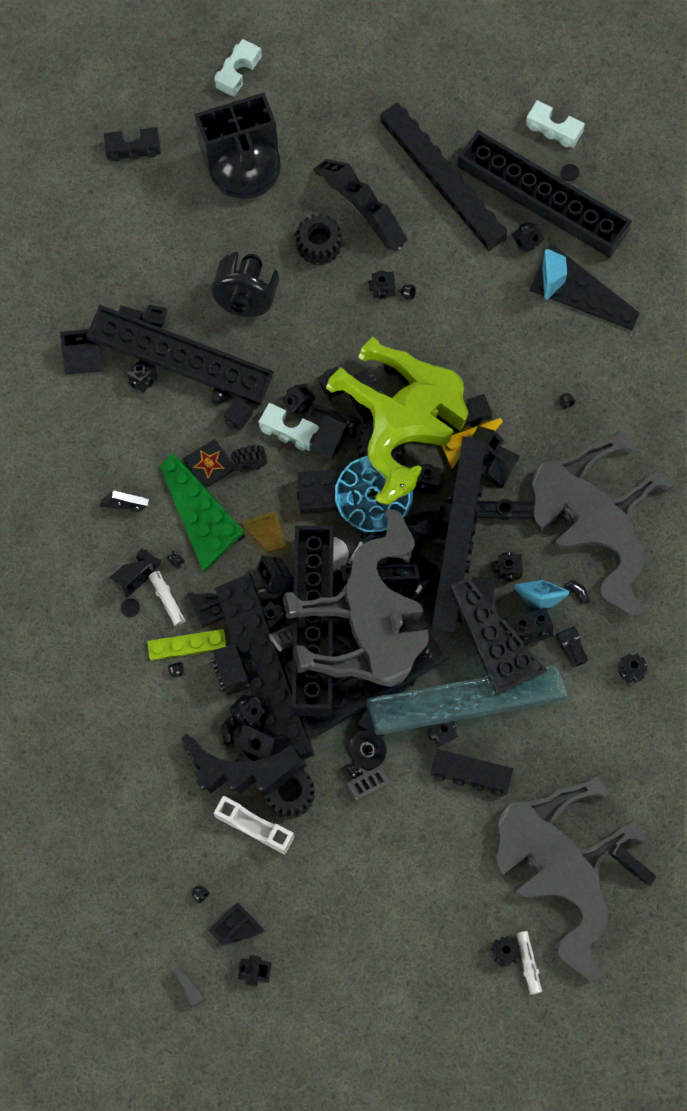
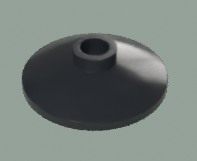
(362, 755)

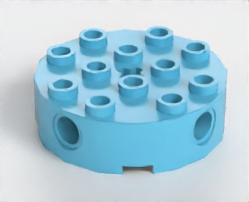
(356, 502)

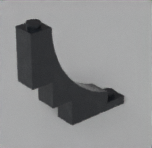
(359, 194)

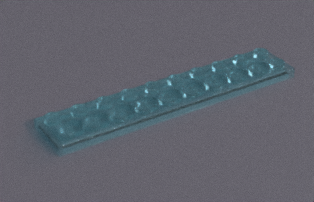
(461, 702)

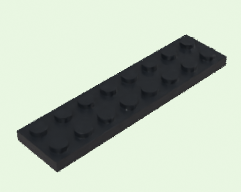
(351, 692)

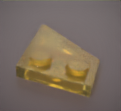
(266, 531)

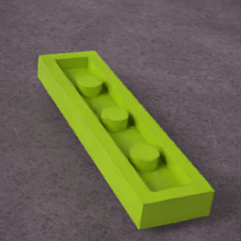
(186, 644)

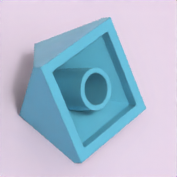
(554, 272)
(541, 593)

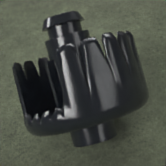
(242, 290)

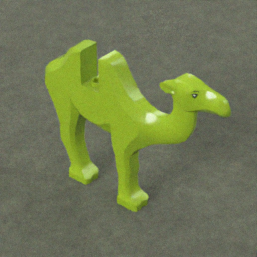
(406, 416)

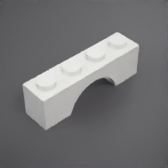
(254, 826)

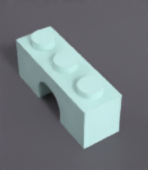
(244, 55)
(566, 133)
(273, 420)

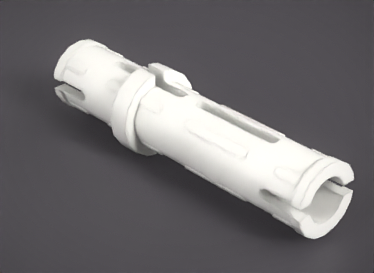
(169, 603)
(531, 972)

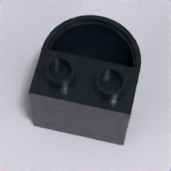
(240, 146)

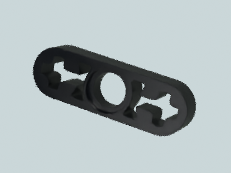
(632, 864)

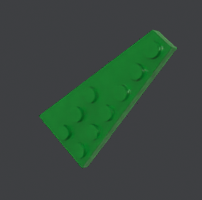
(204, 518)

